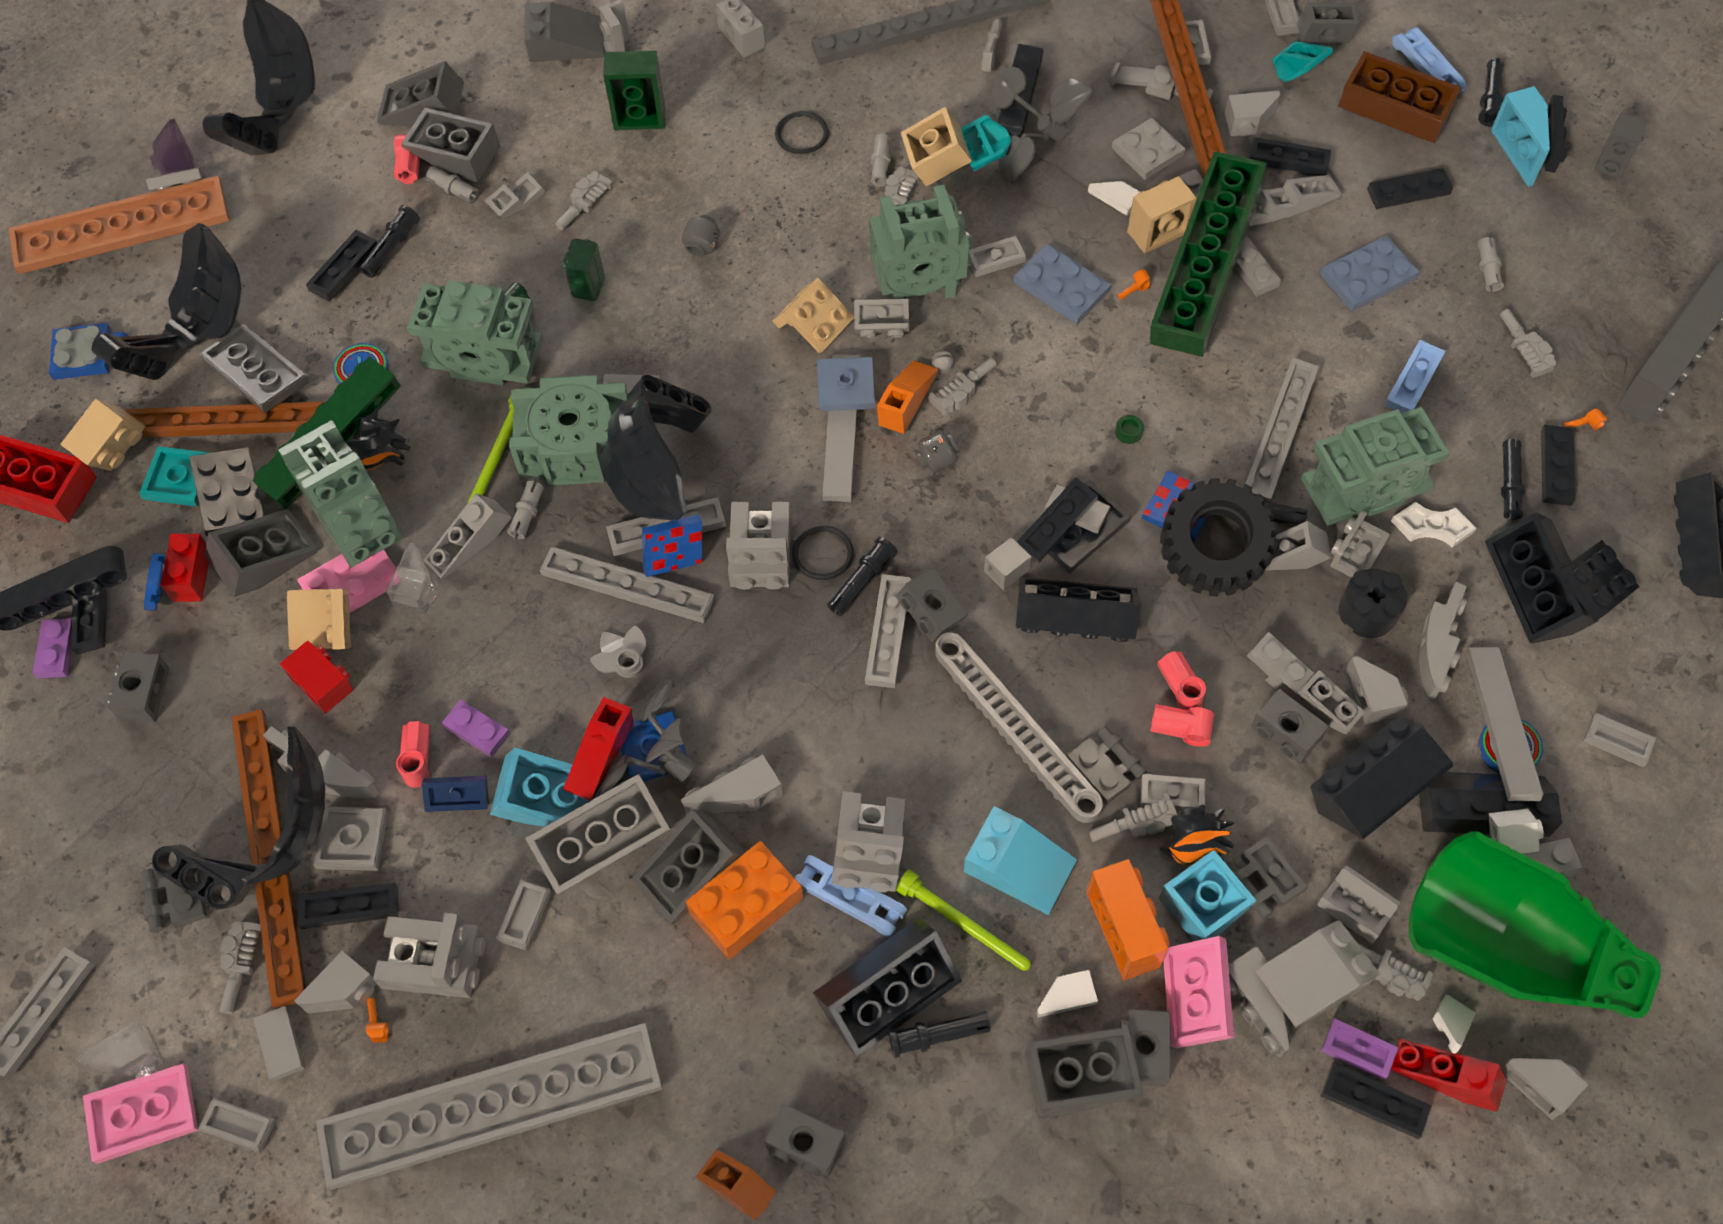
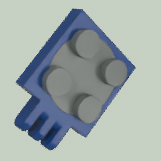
(72, 351)

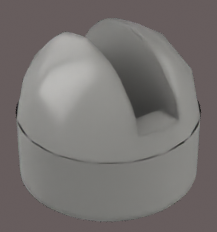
(943, 361)

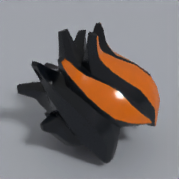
(378, 442)
(1198, 835)

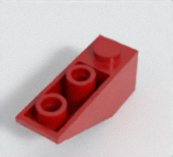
(599, 748)
(1451, 1074)

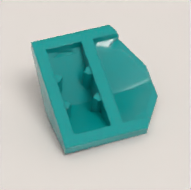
(1299, 59)
(985, 141)

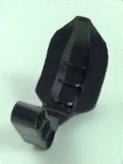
(282, 80)
(200, 306)
(637, 458)
(299, 833)

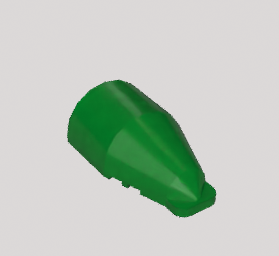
(1526, 931)

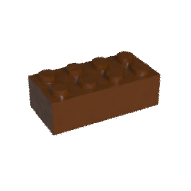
(1399, 97)

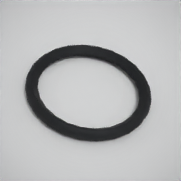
(799, 114)
(842, 569)

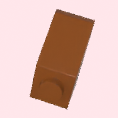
(736, 1184)

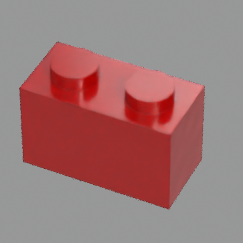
(185, 568)
(317, 676)

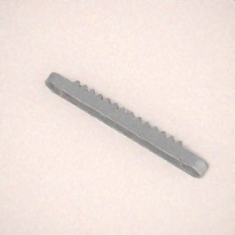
(1018, 728)

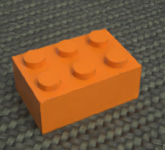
(744, 900)
(1127, 919)

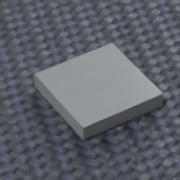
(351, 838)

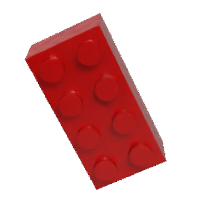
(42, 479)

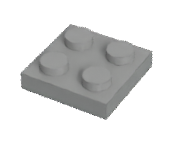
(1148, 148)

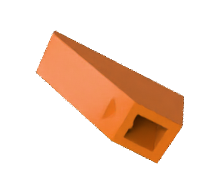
(904, 396)

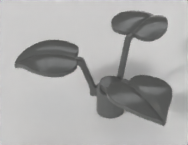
(1065, 101)
(670, 755)

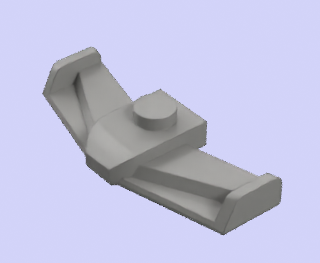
(1158, 80)

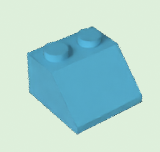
(1206, 898)

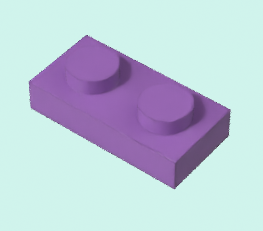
(53, 649)
(476, 728)
(1359, 1049)

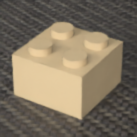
(936, 146)
(1160, 214)
(103, 435)

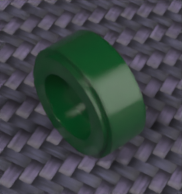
(1129, 429)

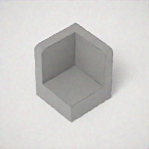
(1007, 563)

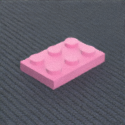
(364, 580)
(1198, 992)
(140, 1113)

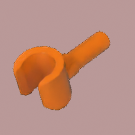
(1141, 282)
(1594, 418)
(376, 1031)

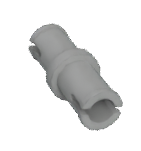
(880, 159)
(452, 184)
(1490, 264)
(525, 510)

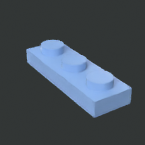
(1415, 377)

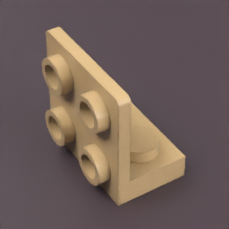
(815, 315)
(319, 617)

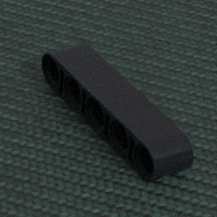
(1029, 61)
(61, 587)

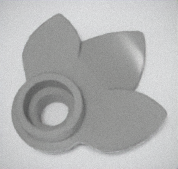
(620, 650)

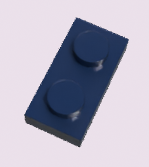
(455, 793)

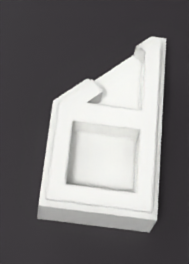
(1116, 194)
(1069, 993)
(1454, 1020)

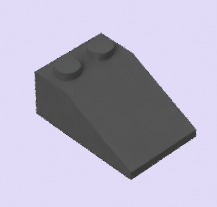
(561, 33)
(431, 88)
(453, 143)
(258, 550)
(686, 863)
(1082, 1072)

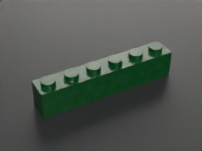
(358, 396)

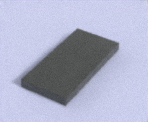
(254, 368)

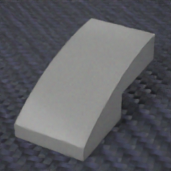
(516, 198)

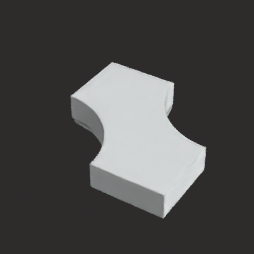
(1446, 526)

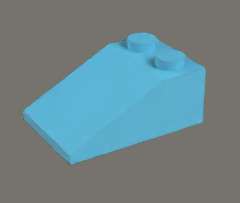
(1524, 131)
(533, 789)
(1019, 861)

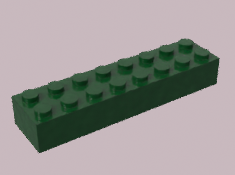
(1207, 254)

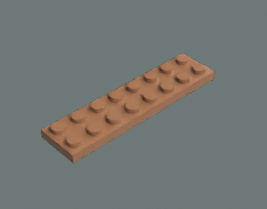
(117, 224)

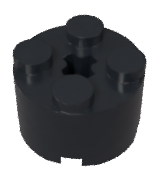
(1372, 602)

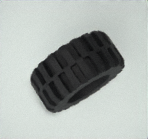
(1226, 501)

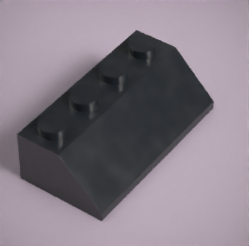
(1701, 534)
(1528, 564)
(1077, 609)
(1380, 777)
(1464, 801)
(888, 986)

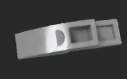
(1438, 642)
(1307, 688)
(337, 770)

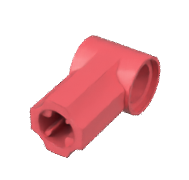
(406, 163)
(1182, 680)
(1192, 724)
(414, 752)

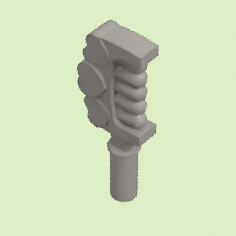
(989, 54)
(900, 185)
(585, 193)
(1535, 351)
(961, 390)
(1148, 819)
(236, 958)
(1399, 976)

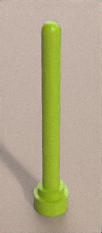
(495, 454)
(911, 886)

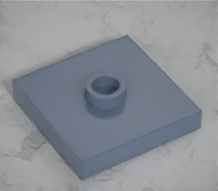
(845, 384)

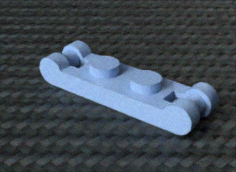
(1426, 57)
(856, 902)

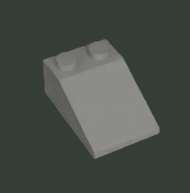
(1318, 973)

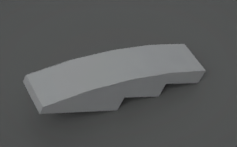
(1294, 198)

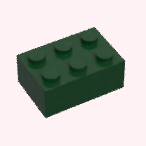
(634, 90)

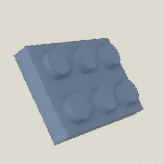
(1369, 273)
(1062, 283)

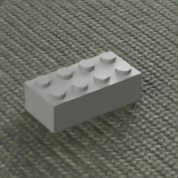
(597, 834)

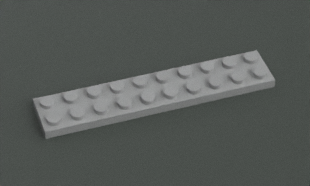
(487, 1106)

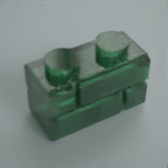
(584, 269)

